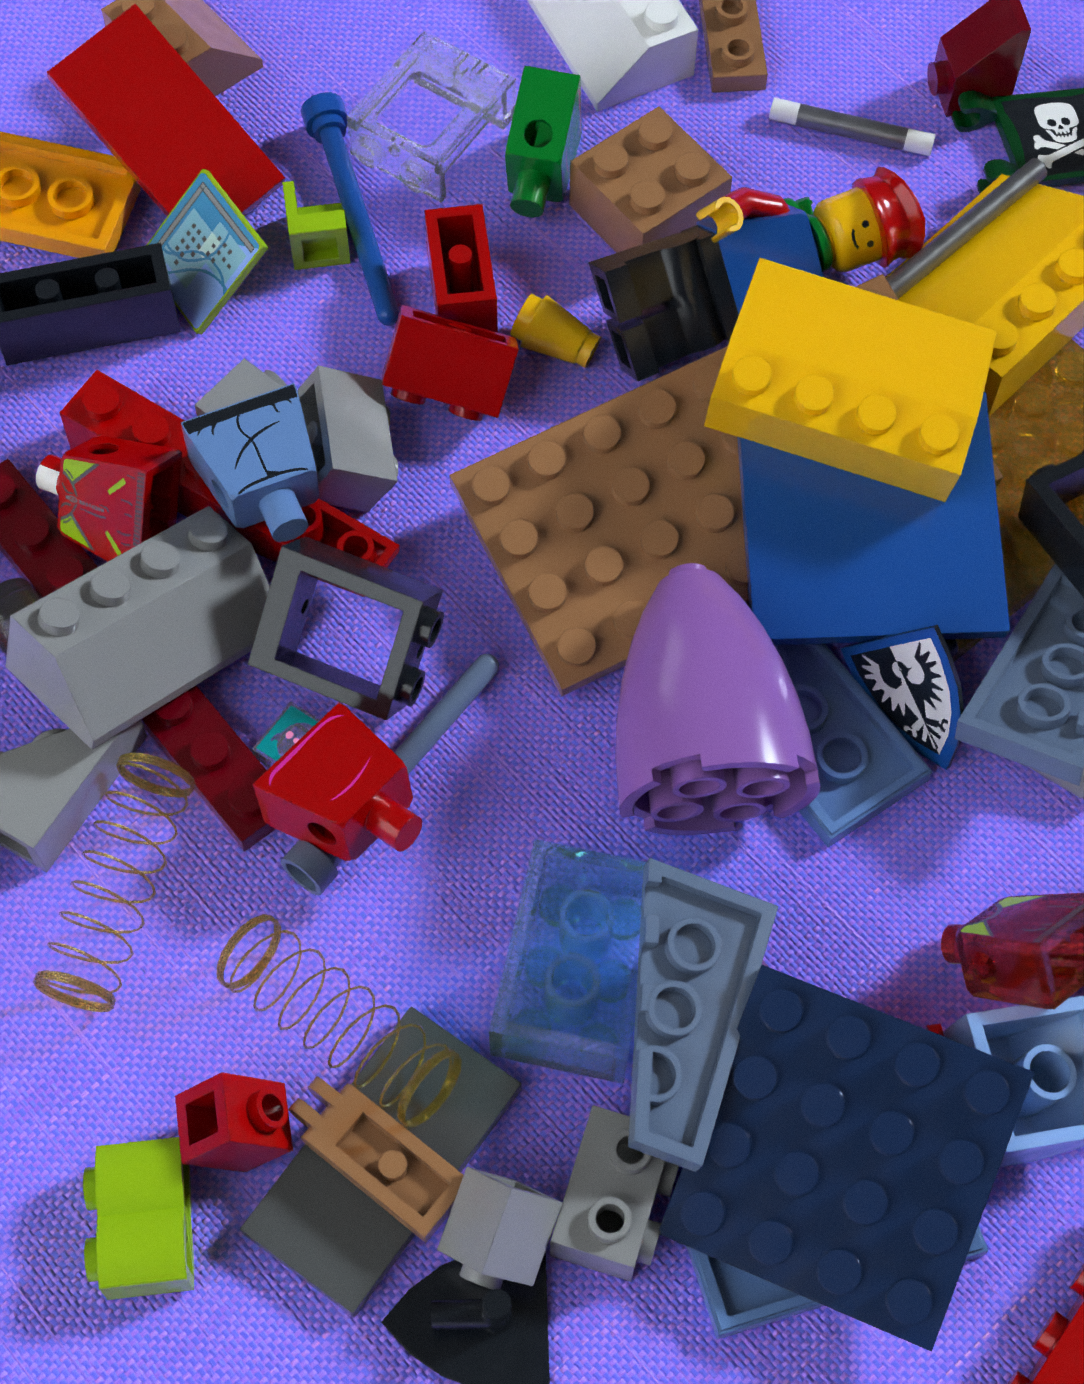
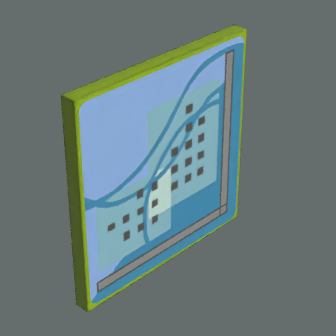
(207, 250)

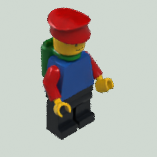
(691, 285)

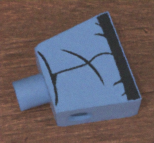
(257, 461)

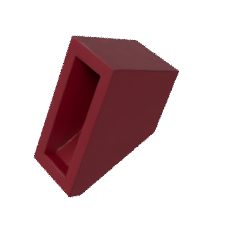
(980, 54)

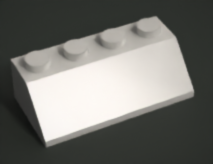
(621, 44)

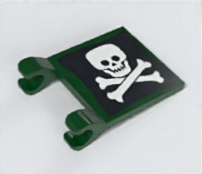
(1030, 127)

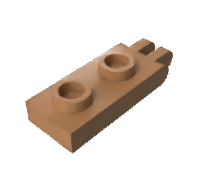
(733, 45)
(379, 1157)

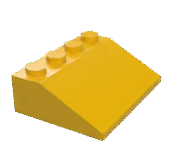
(1015, 279)
(852, 380)

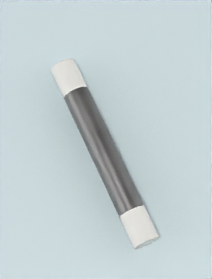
(852, 126)

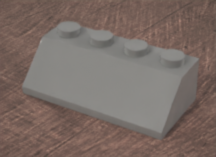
(141, 627)

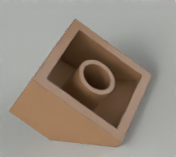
(199, 38)

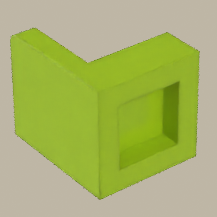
(315, 232)

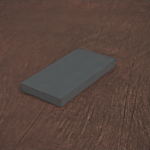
(330, 1227)

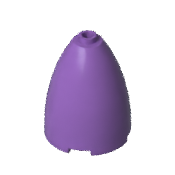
(708, 714)

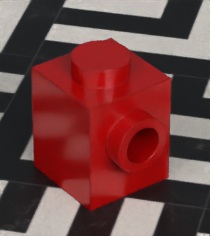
(233, 1122)

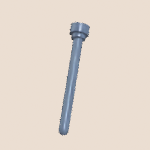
(316, 868)

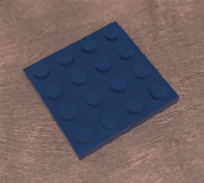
(849, 1157)

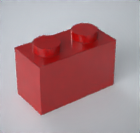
(461, 265)
(449, 364)

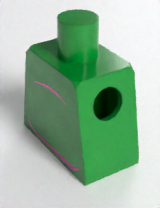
(542, 139)

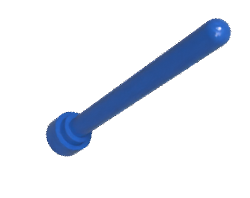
(327, 123)

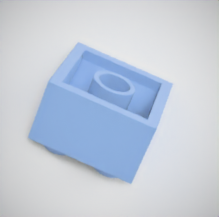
(1053, 1048)

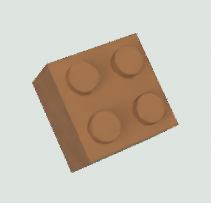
(645, 182)

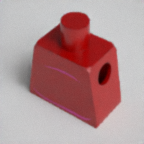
(340, 789)

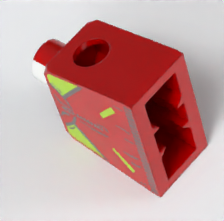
(113, 492)

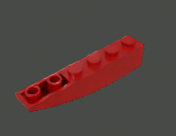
(118, 412)

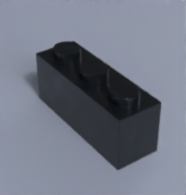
(85, 304)

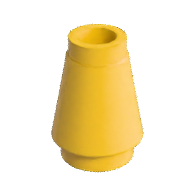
(554, 331)

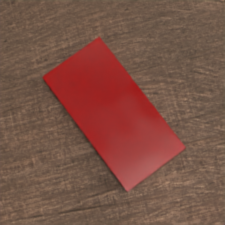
(160, 115)

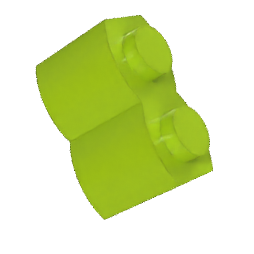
(141, 1219)

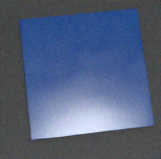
(869, 559)

